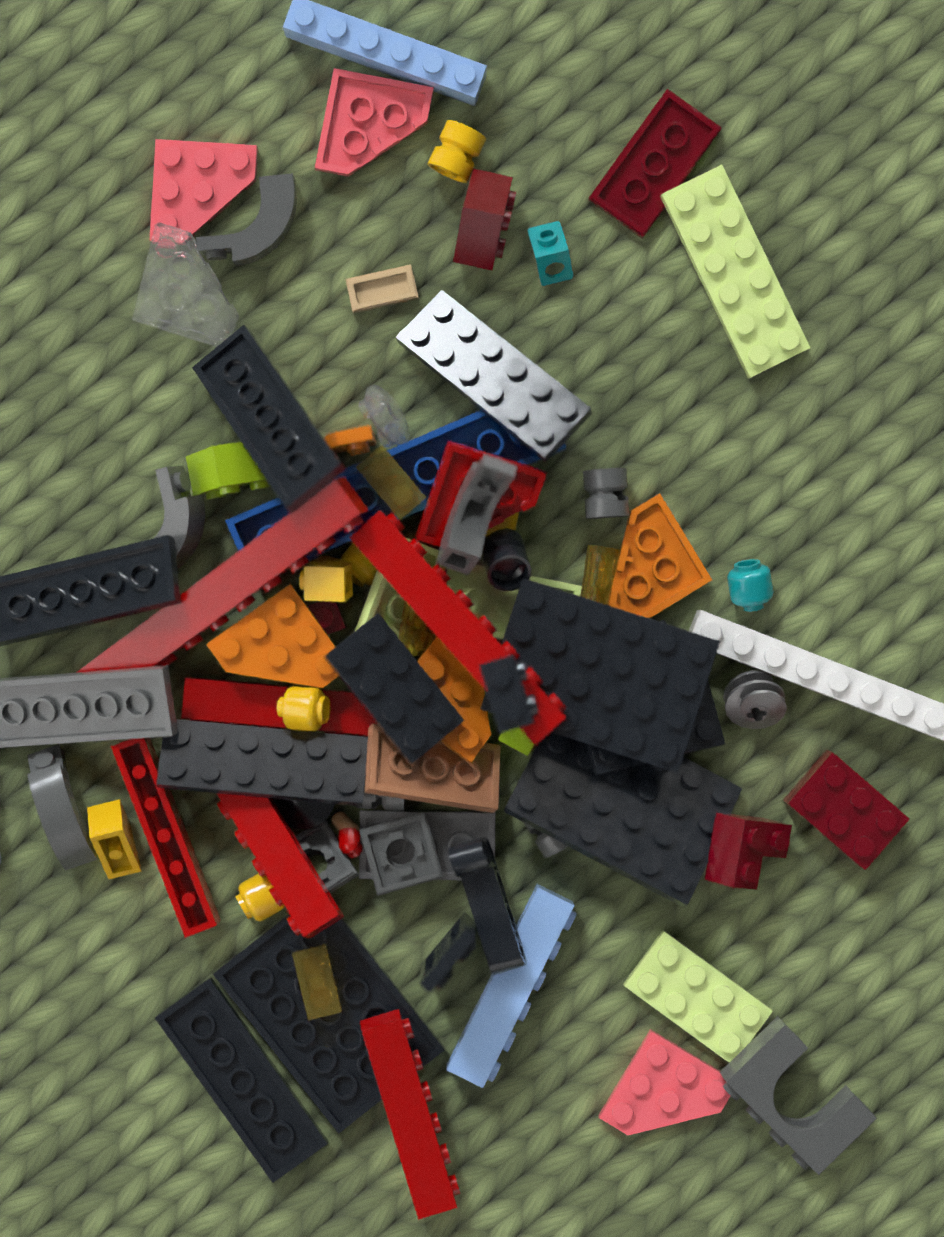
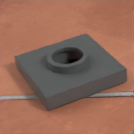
(323, 842)
(392, 876)

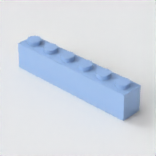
(385, 50)
(507, 993)

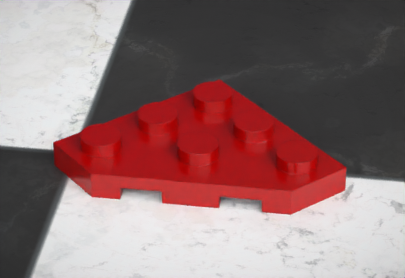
(453, 468)

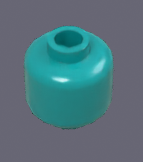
(750, 584)

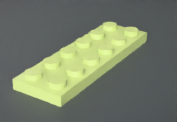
(734, 271)

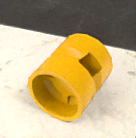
(458, 148)

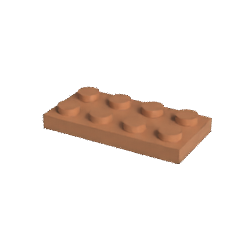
(435, 777)

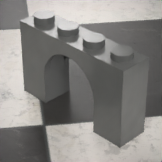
(813, 1138)

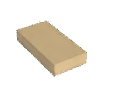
(382, 288)

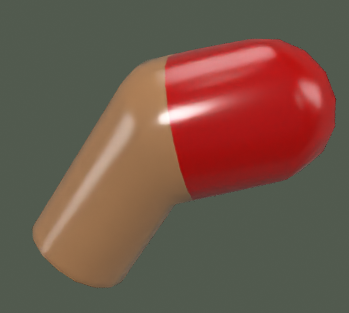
(348, 835)

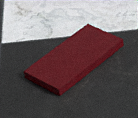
(654, 162)

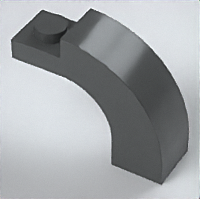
(265, 232)
(182, 512)
(472, 512)
(58, 809)

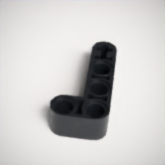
(489, 904)

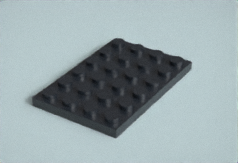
(619, 674)
(632, 820)
(328, 1051)

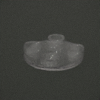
(385, 415)

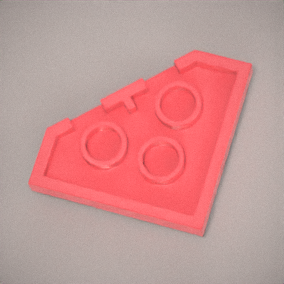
(368, 118)
(198, 181)
(663, 1088)

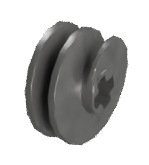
(754, 700)

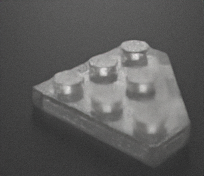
(182, 290)

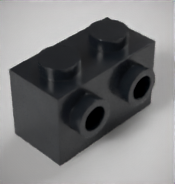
(507, 693)

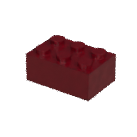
(846, 809)

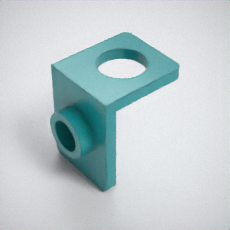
(550, 247)

